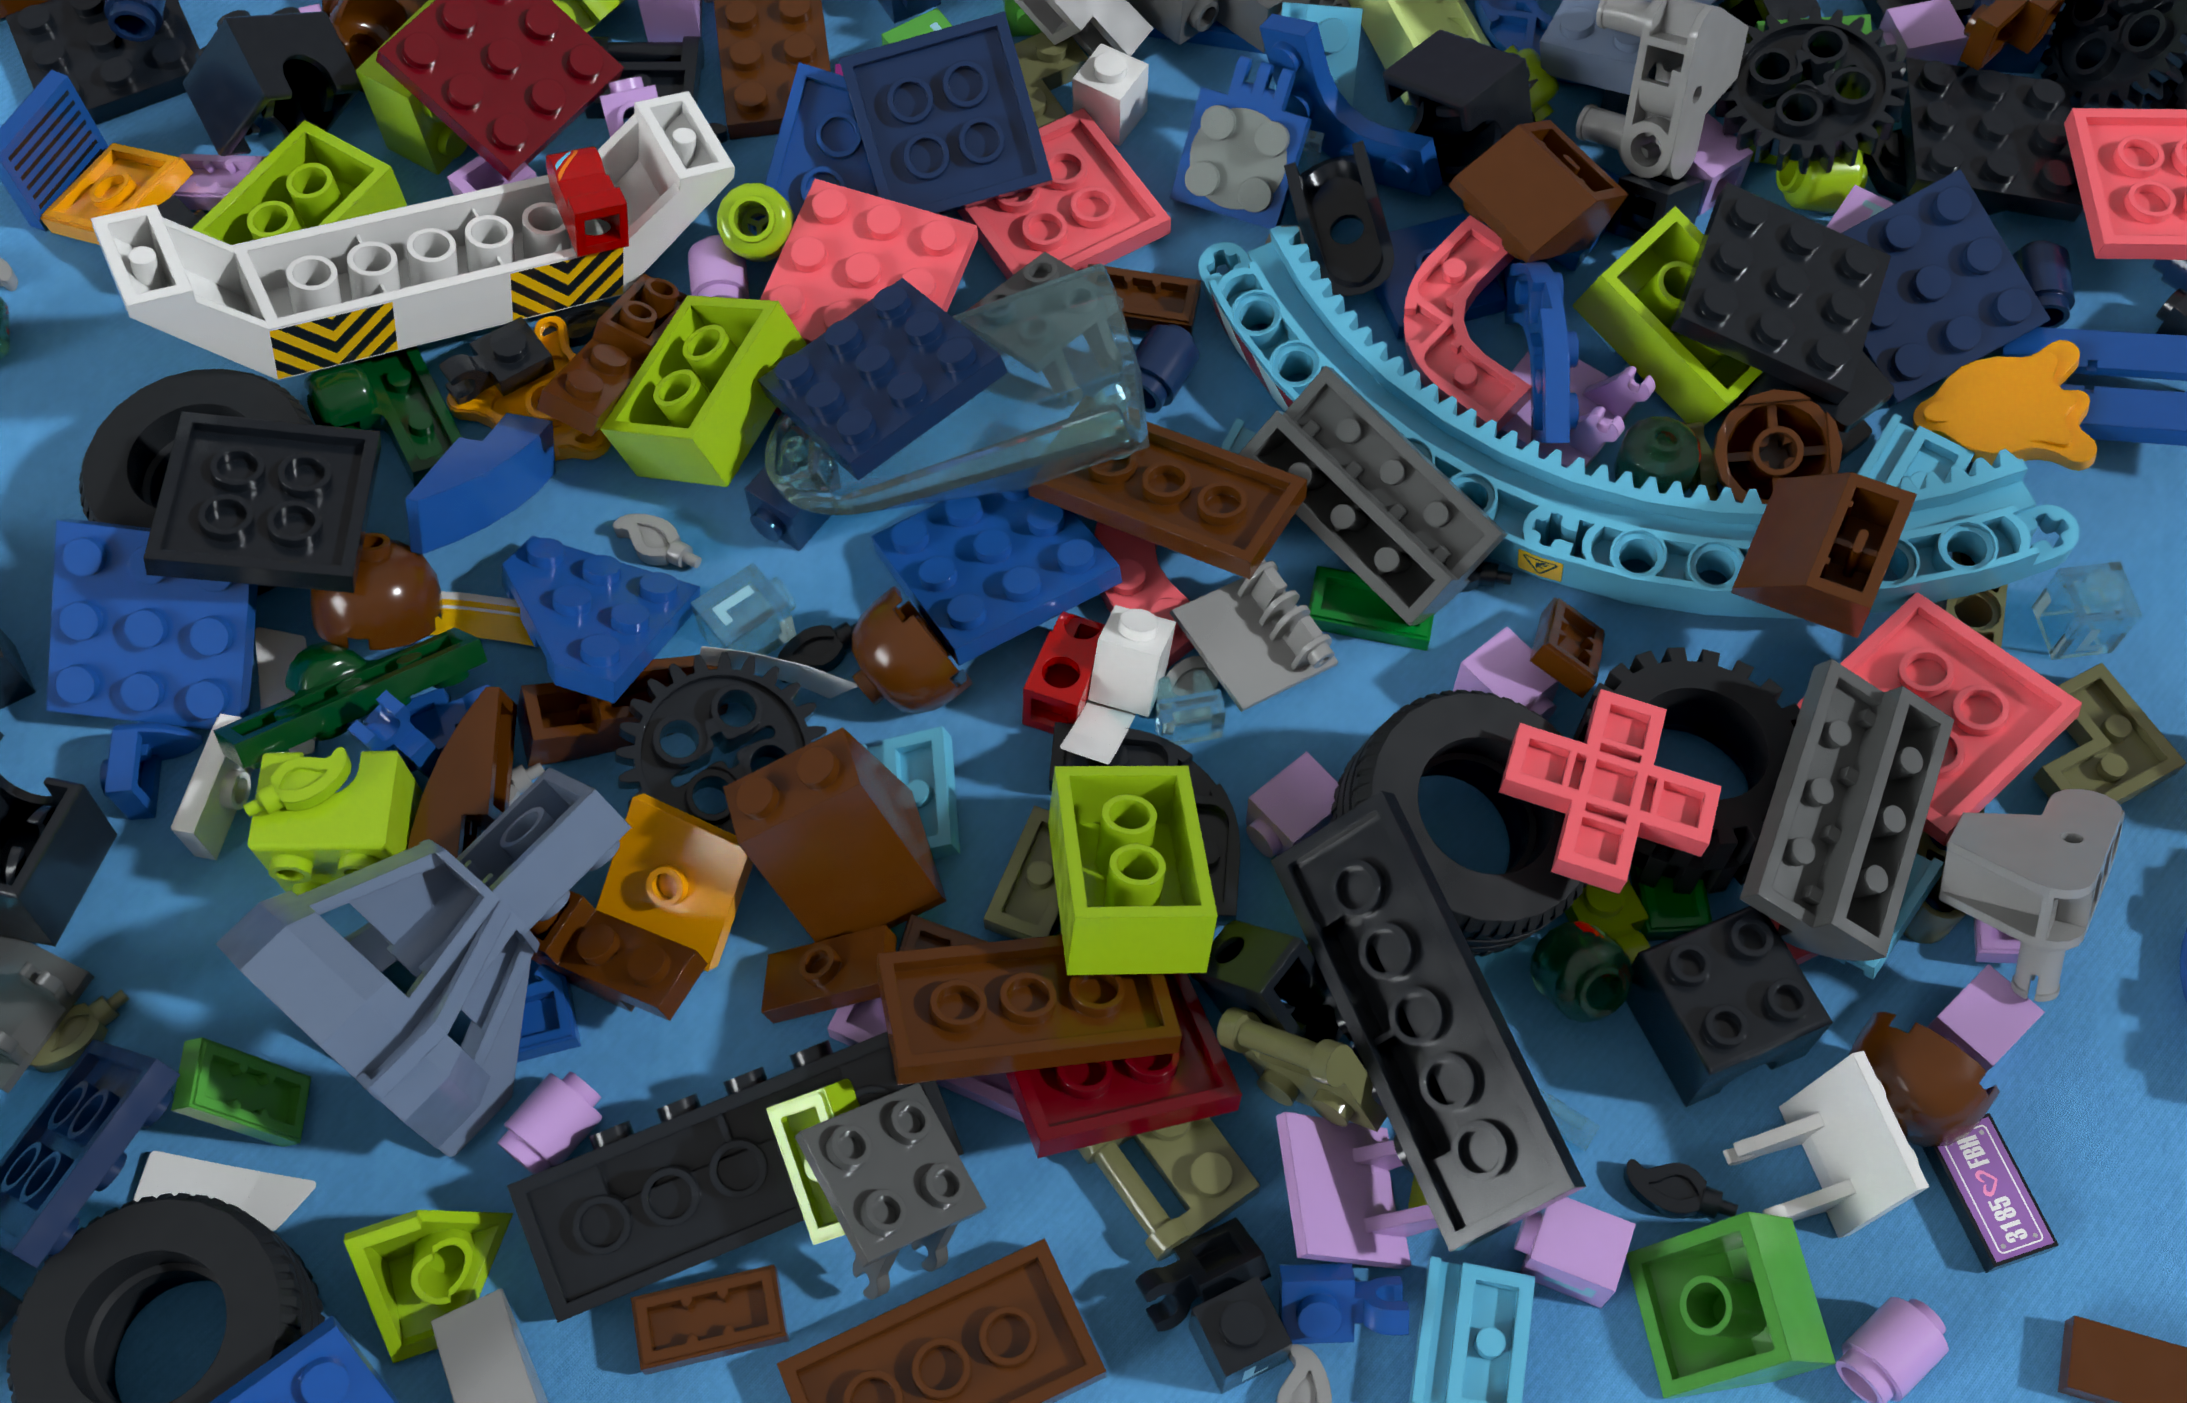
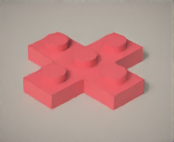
(1610, 791)

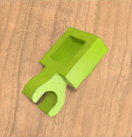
(1614, 914)

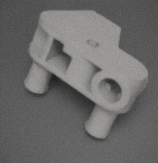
(1696, 61)
(2035, 877)

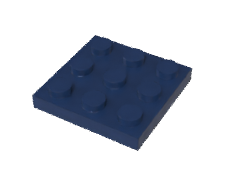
(947, 117)
(1946, 289)
(882, 377)
(77, 1146)

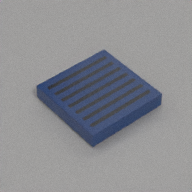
(47, 146)

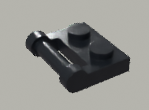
(667, 65)

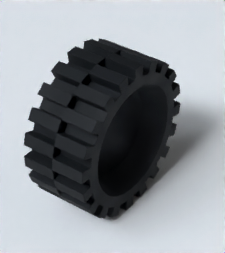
(1735, 718)

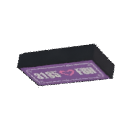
(1991, 1198)

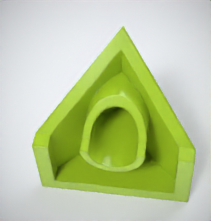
(423, 1269)

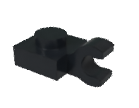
(501, 358)
(1202, 1270)

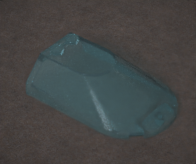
(1059, 409)

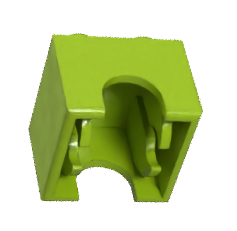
(344, 832)

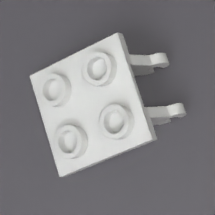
(1850, 1145)

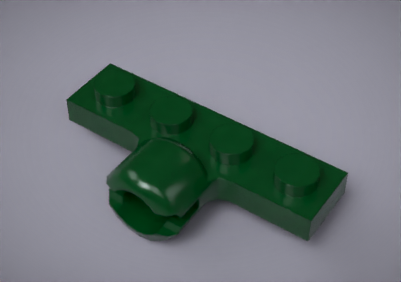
(390, 395)
(341, 686)

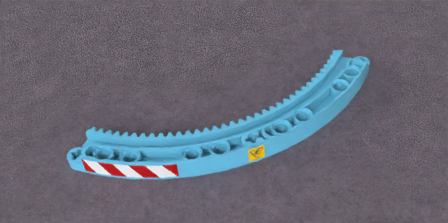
(1538, 499)

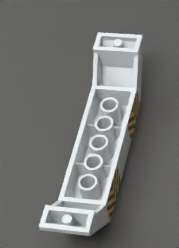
(415, 269)

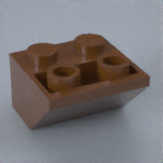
(1539, 192)
(1824, 548)

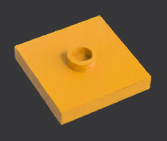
(114, 183)
(676, 877)

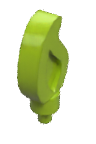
(302, 783)

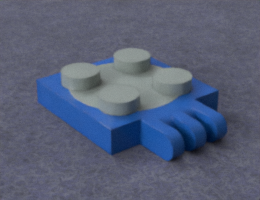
(1241, 146)

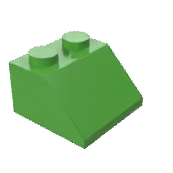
(1729, 1306)

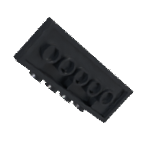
(1425, 1025)
(686, 1185)

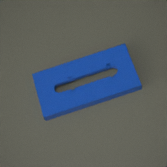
(2123, 412)

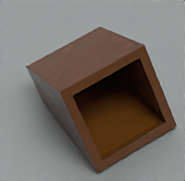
(836, 838)

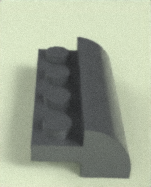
(1377, 498)
(1847, 815)

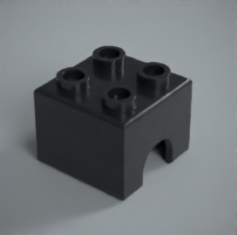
(271, 69)
(1462, 96)
(47, 857)
(1724, 1003)

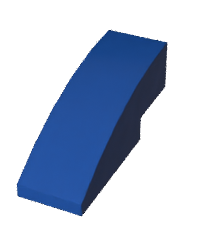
(480, 482)

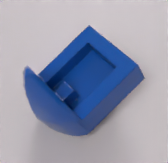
(134, 764)

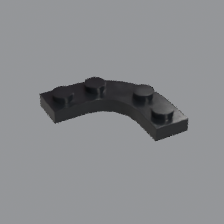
(1213, 806)

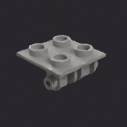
(1256, 637)

